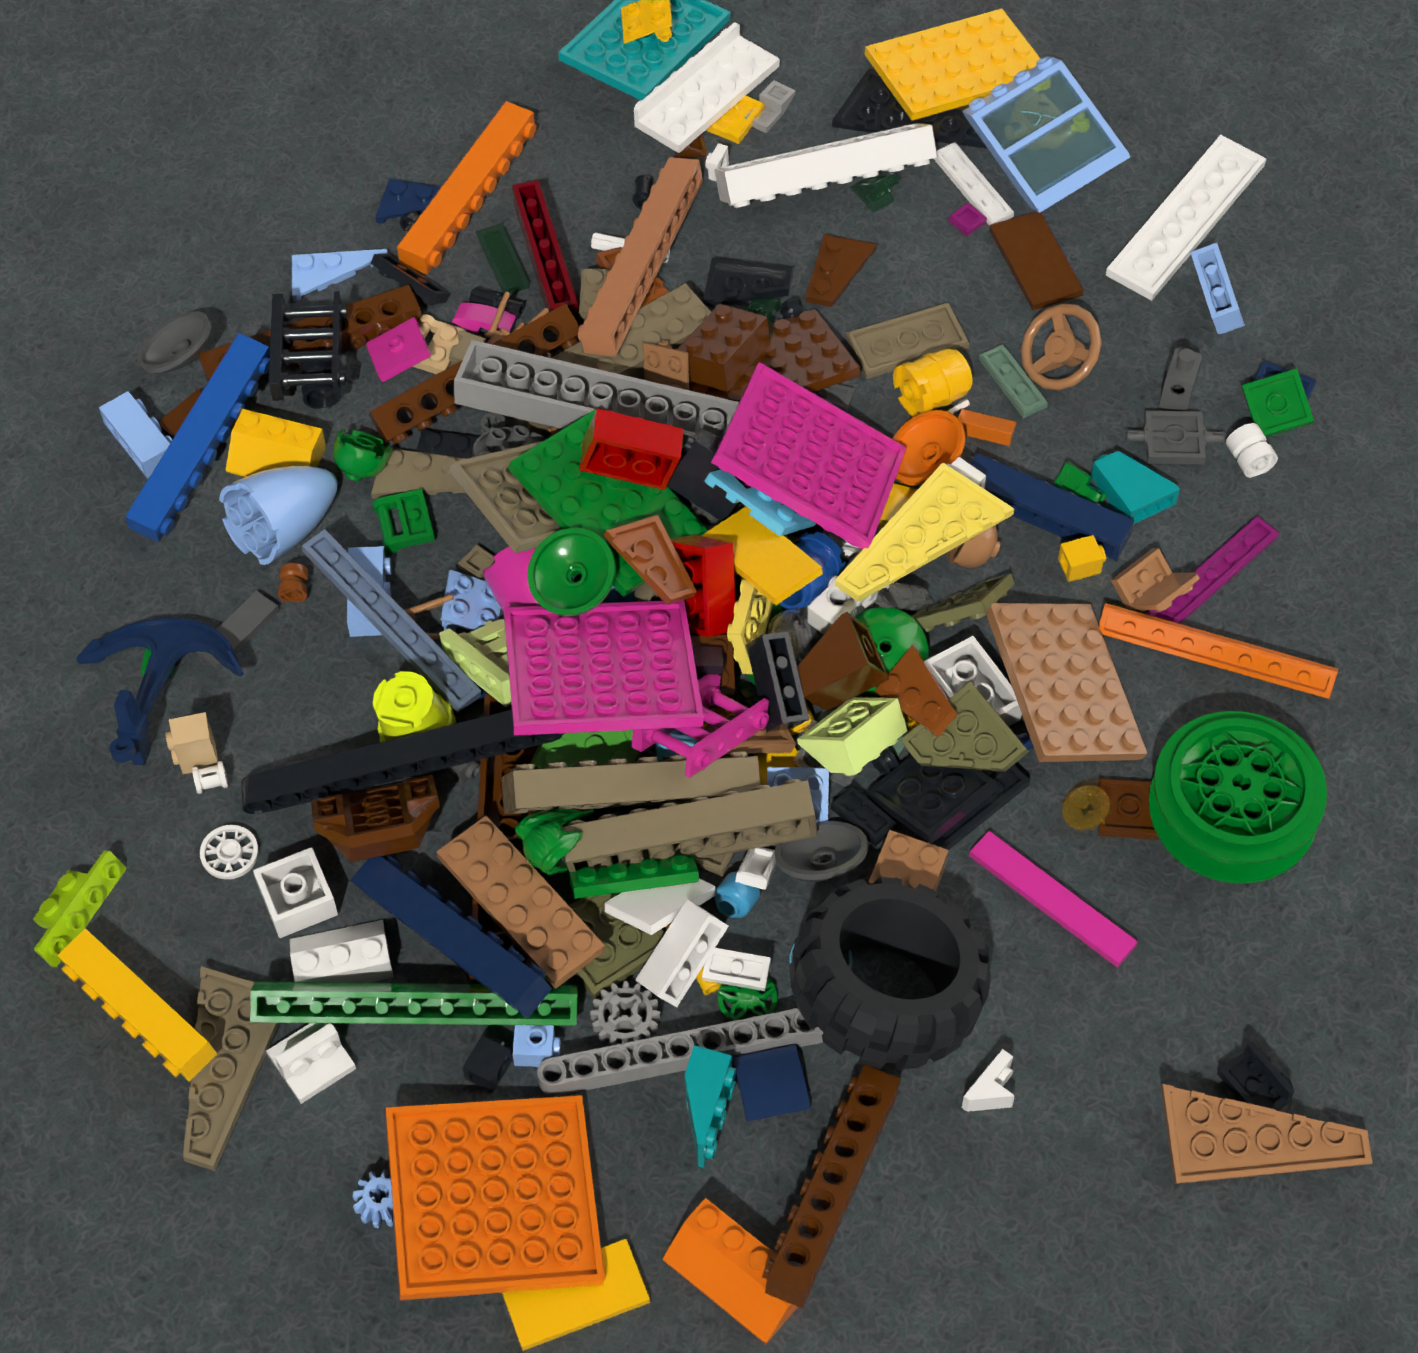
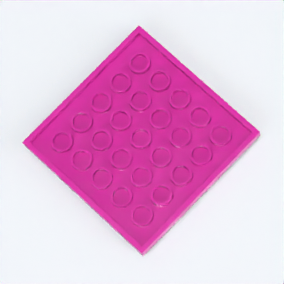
(810, 456)
(602, 669)

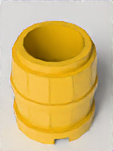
(932, 381)

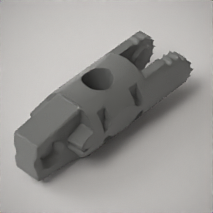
(904, 597)

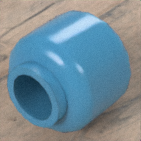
(734, 898)

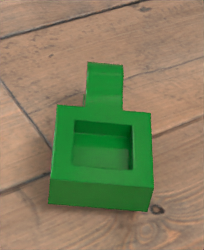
(1077, 482)

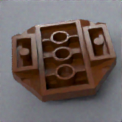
(377, 819)

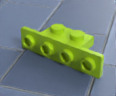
(74, 905)

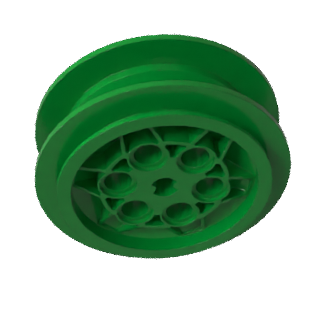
(1229, 843)

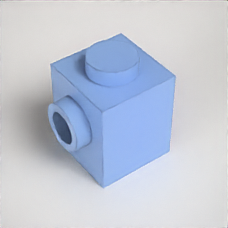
(534, 1044)

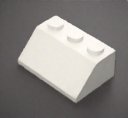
(342, 955)

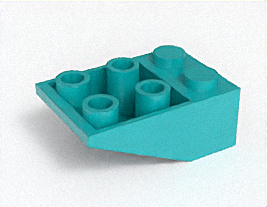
(707, 1088)

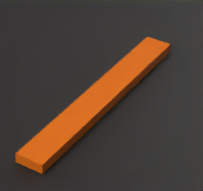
(1217, 651)

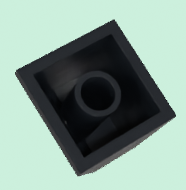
(692, 471)

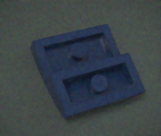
(771, 1083)

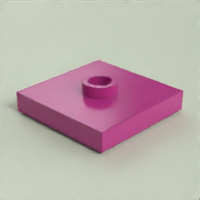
(398, 349)

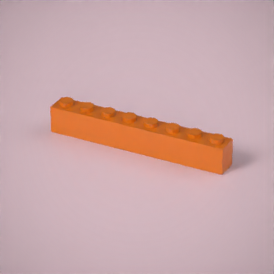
(466, 188)

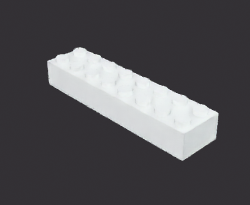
(825, 163)

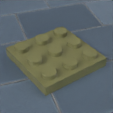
(625, 945)

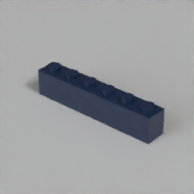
(1055, 508)

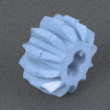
(366, 1199)

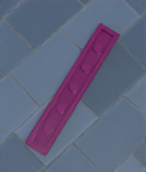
(1220, 569)

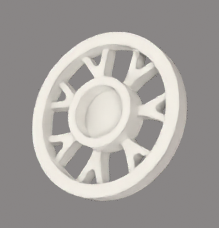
(229, 852)

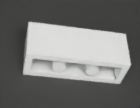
(681, 953)

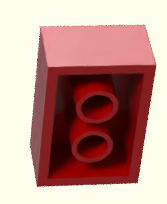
(631, 449)
(712, 574)

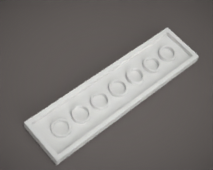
(1185, 217)

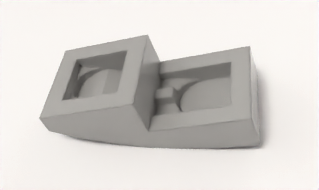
(776, 99)

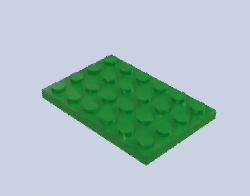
(596, 501)

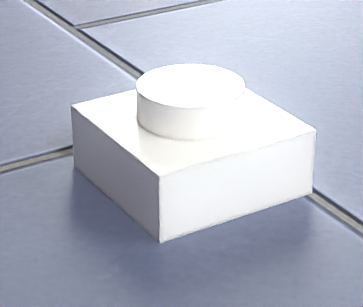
(717, 159)

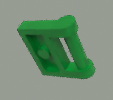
(412, 516)

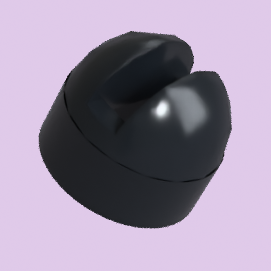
(406, 218)
(790, 308)

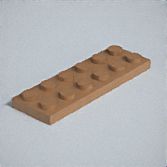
(520, 901)

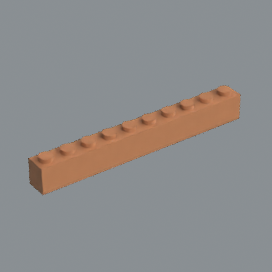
(640, 257)

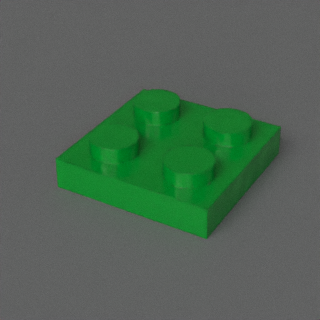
(1278, 403)

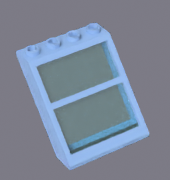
(1045, 133)

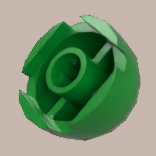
(360, 454)

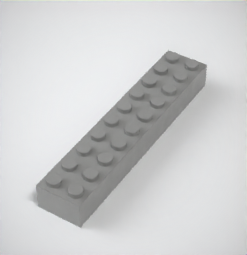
(564, 392)

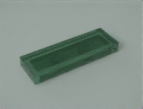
(502, 259)

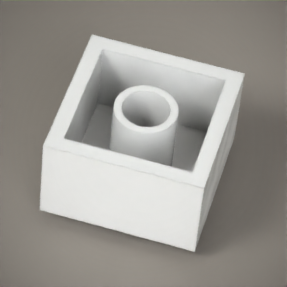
(295, 892)

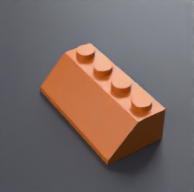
(728, 1269)

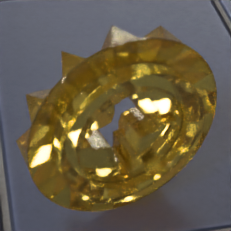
(1080, 799)

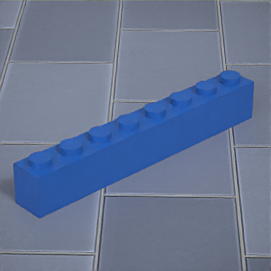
(199, 438)

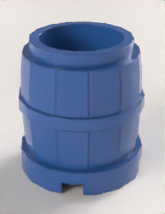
(826, 554)

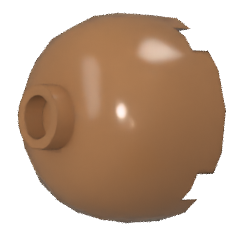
(976, 550)

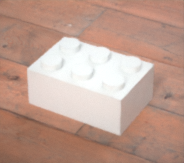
(968, 663)

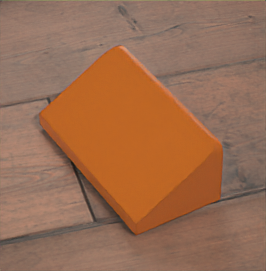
(987, 427)

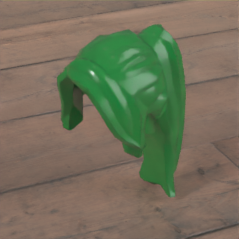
(546, 841)

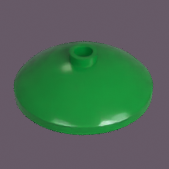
(560, 560)
(895, 629)

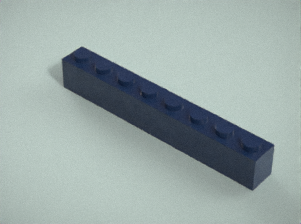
(453, 935)

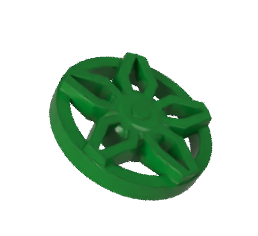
(746, 1000)

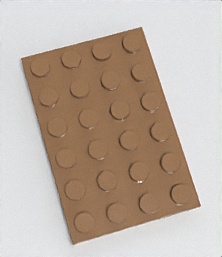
(1065, 682)

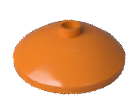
(929, 441)

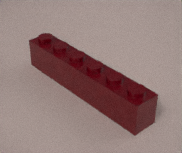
(543, 247)

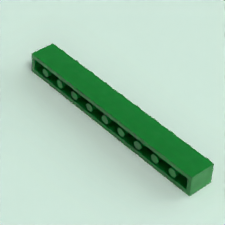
(402, 1004)

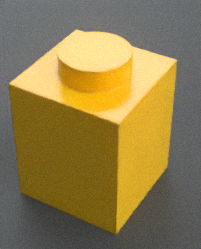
(1081, 558)

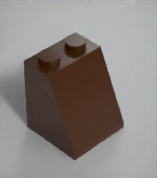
(841, 664)

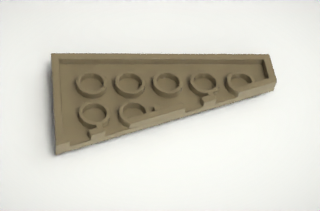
(225, 1082)

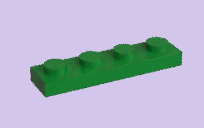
(634, 876)

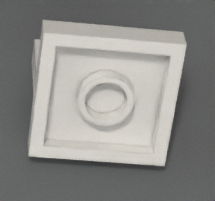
(311, 1059)

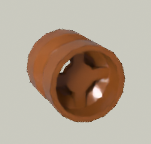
(293, 580)

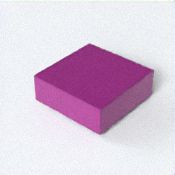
(967, 219)

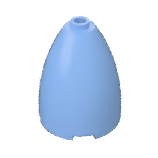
(278, 507)

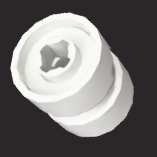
(1251, 449)

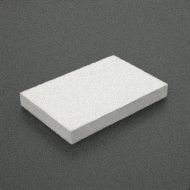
(658, 906)

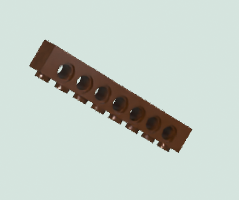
(364, 323)
(384, 417)
(795, 1282)

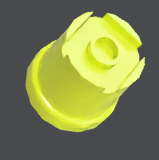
(409, 707)

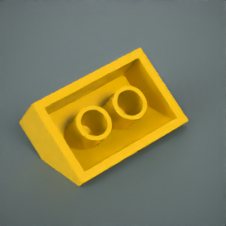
(271, 442)

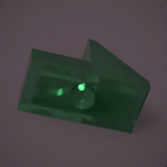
(876, 190)

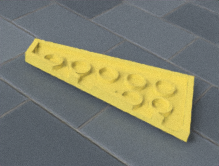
(931, 523)

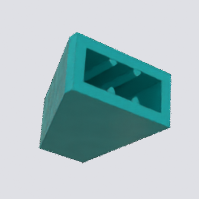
(1133, 487)

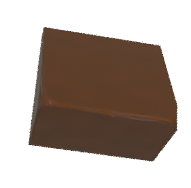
(694, 150)

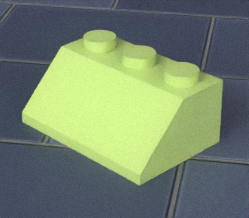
(855, 734)

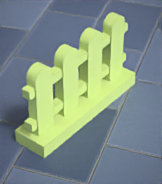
(482, 657)

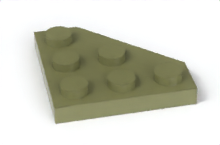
(973, 604)
(971, 741)

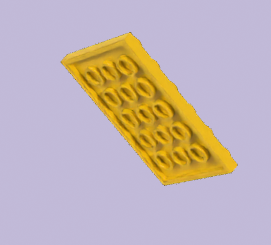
(951, 62)

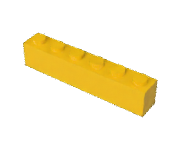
(136, 1005)

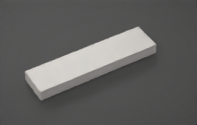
(973, 184)

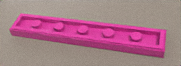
(1053, 899)

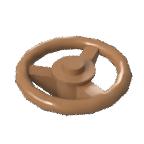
(1061, 347)

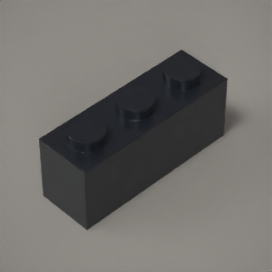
(778, 680)

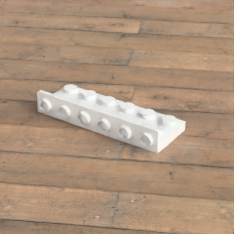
(703, 89)

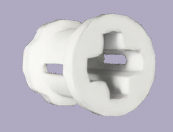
(210, 777)

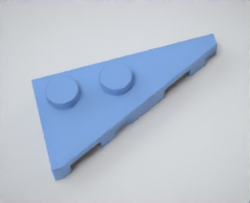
(323, 269)

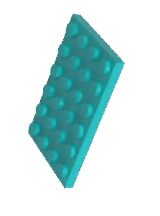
(645, 61)

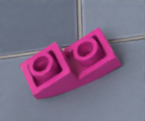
(473, 316)

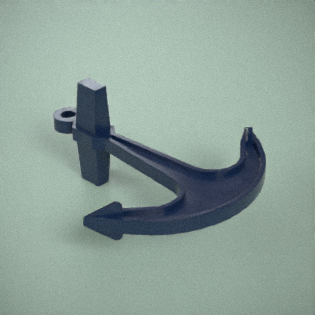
(168, 642)

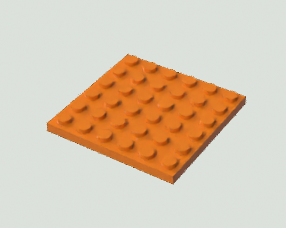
(492, 1197)

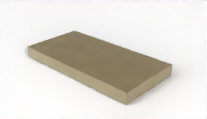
(906, 339)

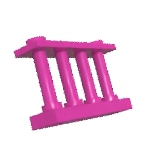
(710, 745)

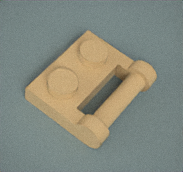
(441, 344)

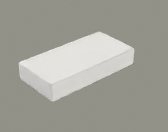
(757, 868)

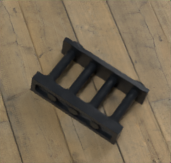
(282, 335)

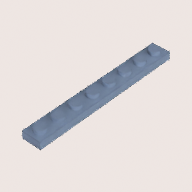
(391, 621)

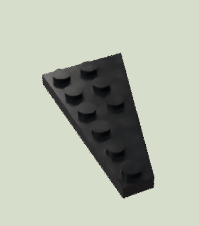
(875, 109)

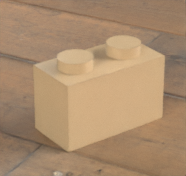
(191, 742)

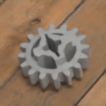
(625, 1002)

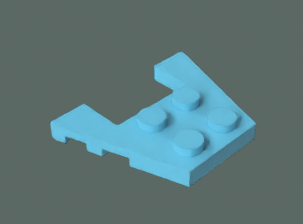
(763, 508)

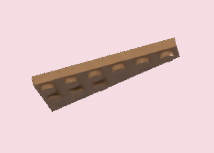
(1237, 1139)

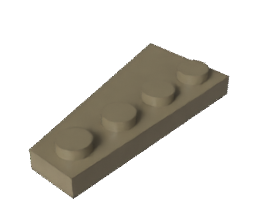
(416, 471)

